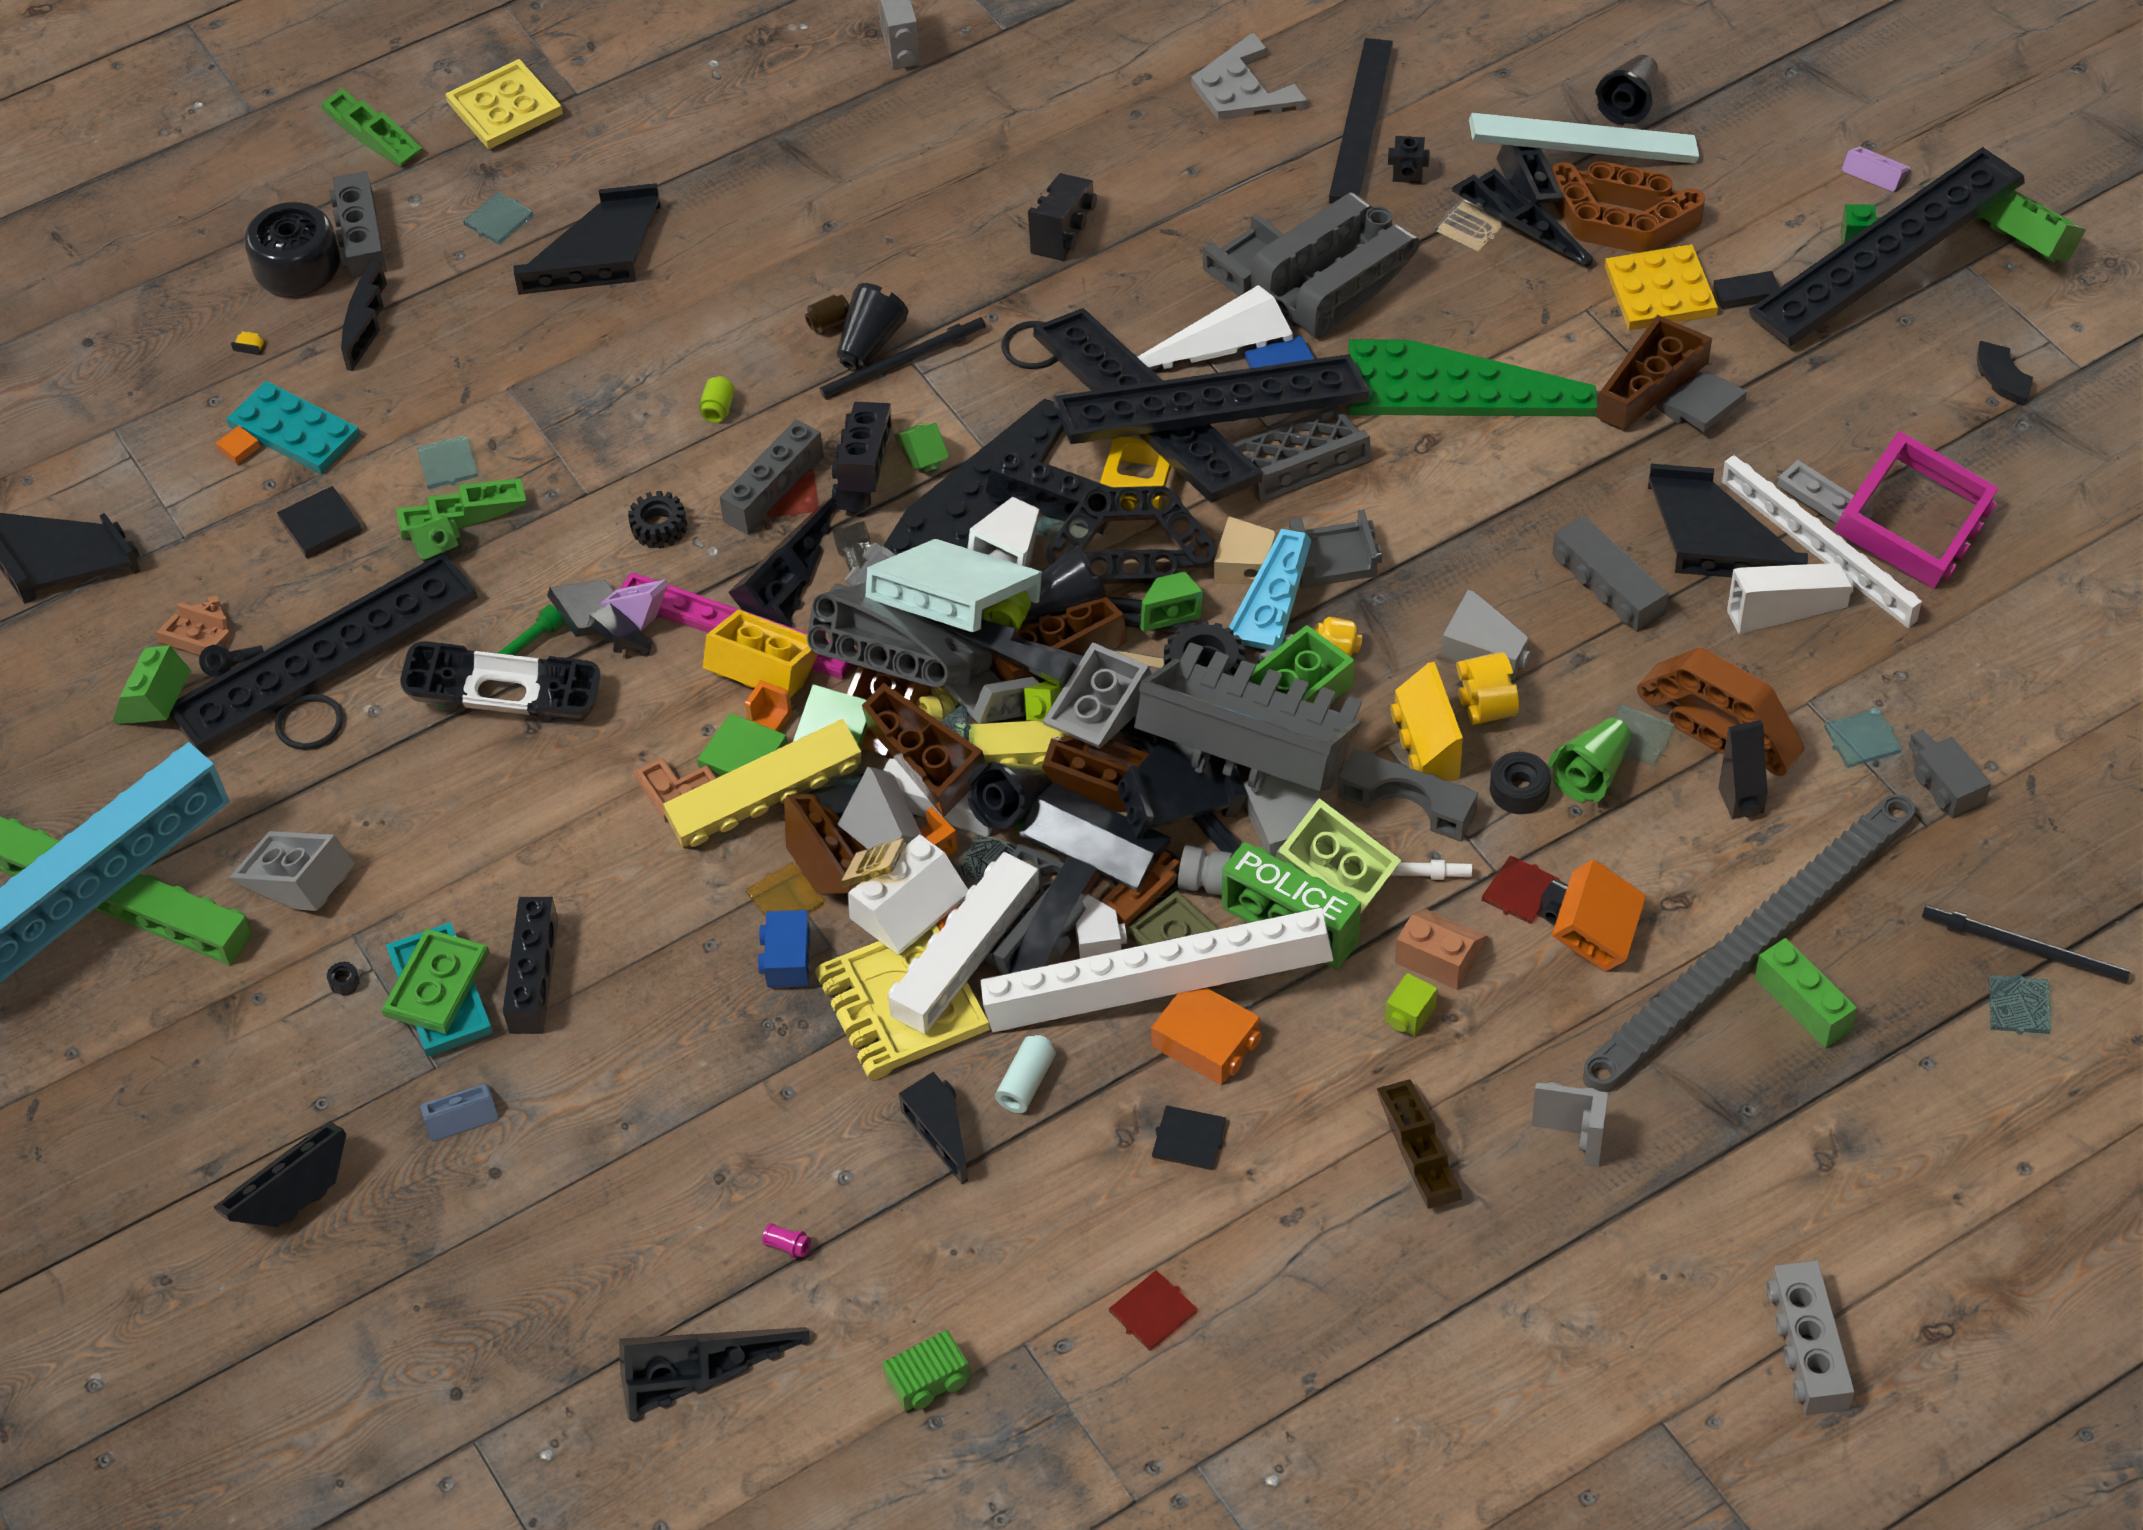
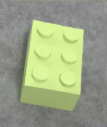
(1339, 854)

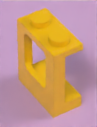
(1140, 452)

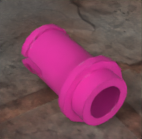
(786, 1240)

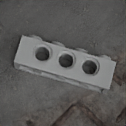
(1804, 1284)

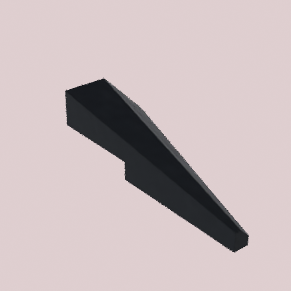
(1501, 199)
(777, 581)
(1007, 642)
(672, 1366)

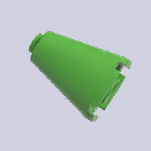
(1591, 760)

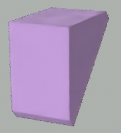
(639, 602)

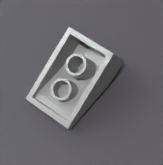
(1098, 696)
(295, 868)

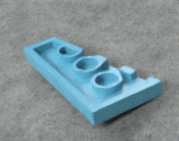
(1270, 599)

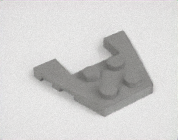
(1233, 90)

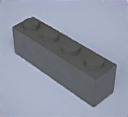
(1610, 573)

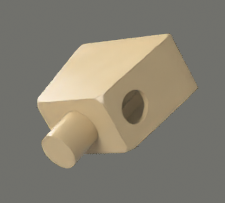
(1241, 551)

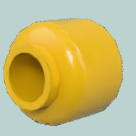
(1341, 634)

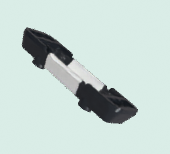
(453, 674)

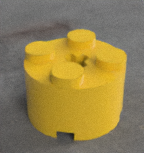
(1487, 688)

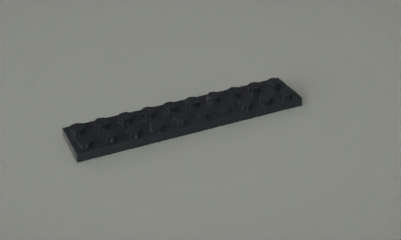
(1886, 246)
(1104, 362)
(1210, 399)
(321, 652)

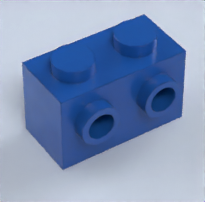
(786, 948)

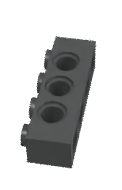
(357, 221)
(771, 476)

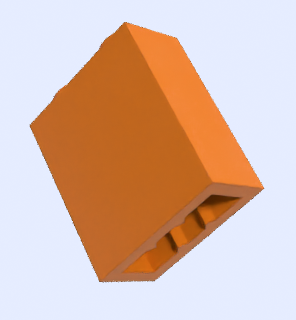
(1599, 915)
(1206, 1033)

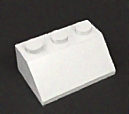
(909, 899)

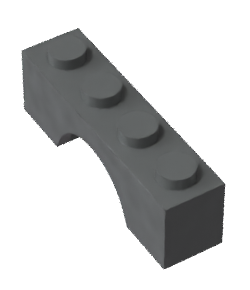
(1372, 779)

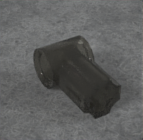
(852, 543)

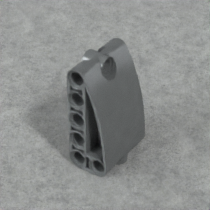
(1333, 263)
(901, 634)

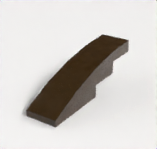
(1419, 1143)

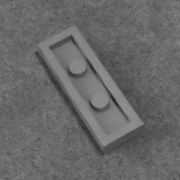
(1817, 491)

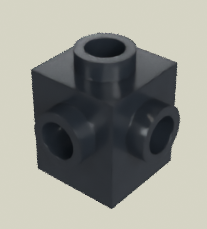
(1408, 153)

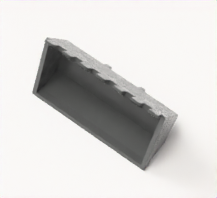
(1247, 720)

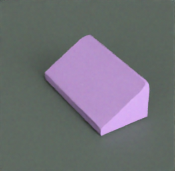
(1875, 168)

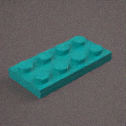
(294, 427)
(471, 1018)

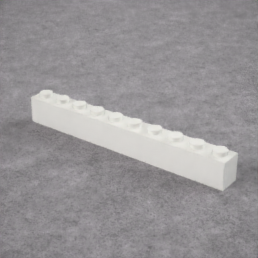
(1156, 970)

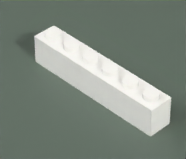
(963, 942)

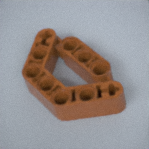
(1664, 214)
(1714, 695)

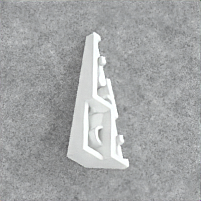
(1242, 322)

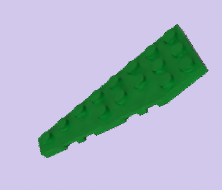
(1438, 381)

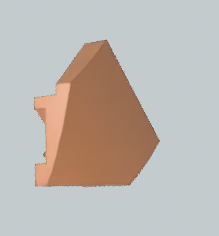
(195, 627)

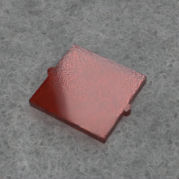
(799, 499)
(1518, 889)
(1153, 1310)

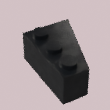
(1060, 216)

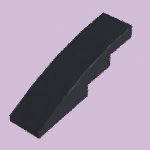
(361, 316)
(1056, 916)

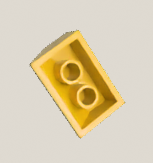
(758, 650)
(1428, 725)

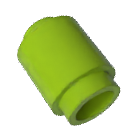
(716, 399)

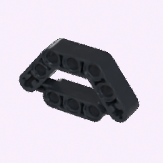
(1145, 511)

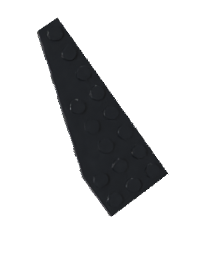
(966, 486)

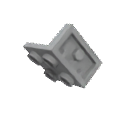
(990, 698)
(1572, 1111)

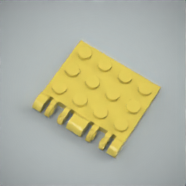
(866, 1010)

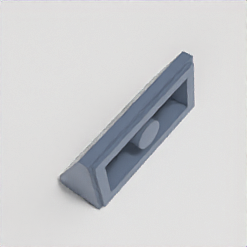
(459, 1112)

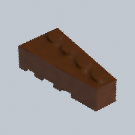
(1652, 370)
(1072, 632)
(924, 747)

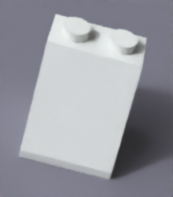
(1007, 532)

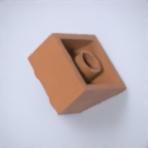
(1438, 947)

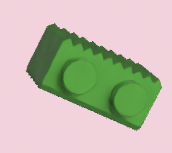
(926, 1371)

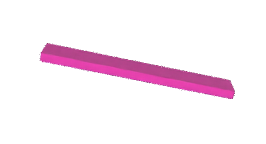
(707, 614)

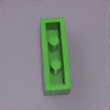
(1805, 993)

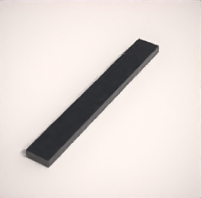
(1361, 118)

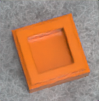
(237, 445)

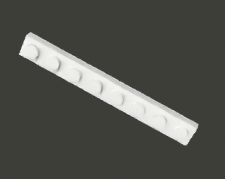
(1821, 541)

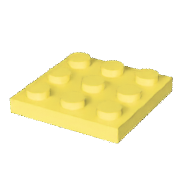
(504, 104)

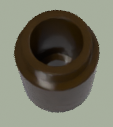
(827, 313)

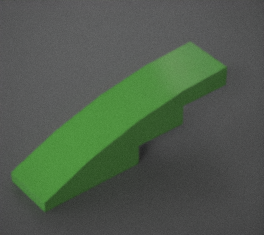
(371, 128)
(470, 506)

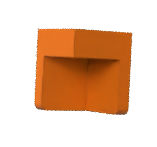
(769, 706)
(940, 832)

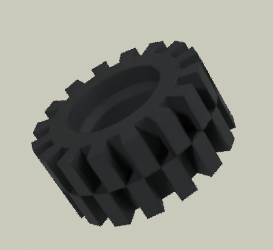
(657, 506)

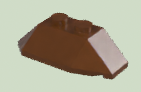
(1091, 769)
(818, 843)

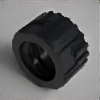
(338, 970)

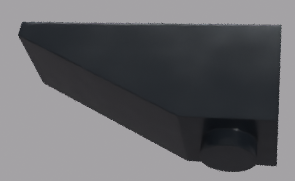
(1529, 173)
(1744, 771)
(933, 1113)

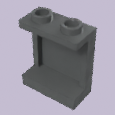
(1234, 261)
(1339, 552)

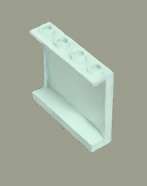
(948, 583)

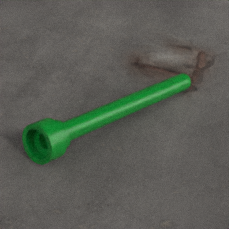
(547, 621)

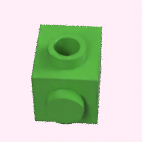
(434, 536)

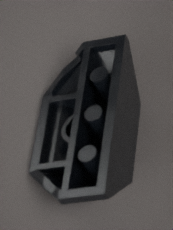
(289, 1181)

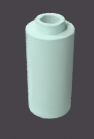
(1025, 1073)

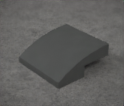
(1702, 400)

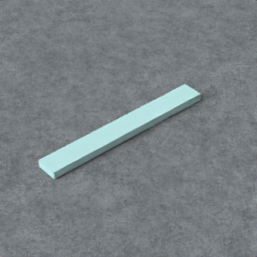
(1583, 138)

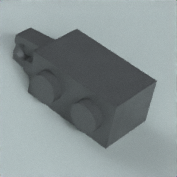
(1948, 774)

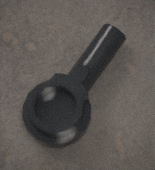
(216, 659)

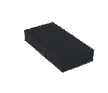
(1744, 289)

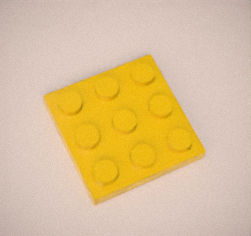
(1662, 284)

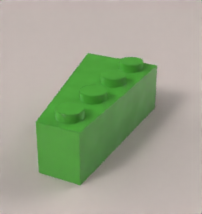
(2034, 226)

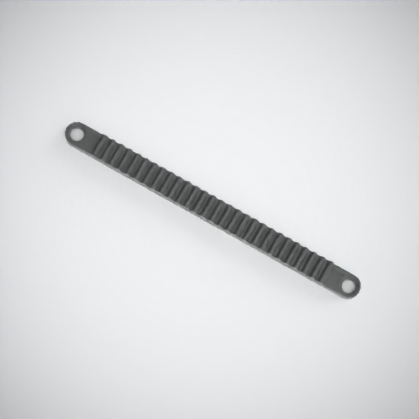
(1743, 946)

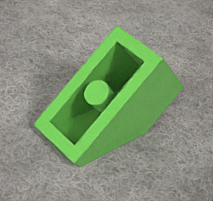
(922, 446)
(1171, 601)

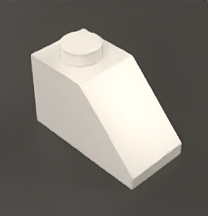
(1098, 929)

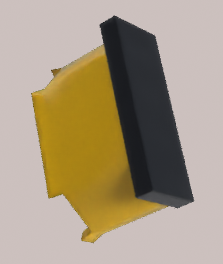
(248, 343)

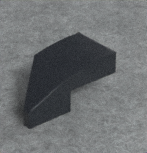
(619, 629)

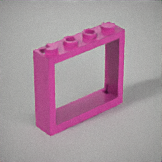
(1896, 549)

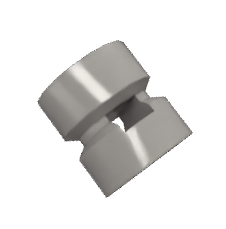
(1202, 870)

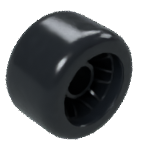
(292, 249)

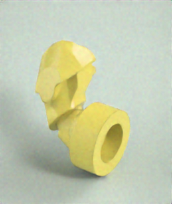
(938, 704)

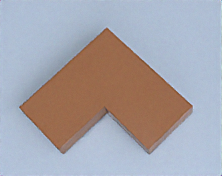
(662, 784)

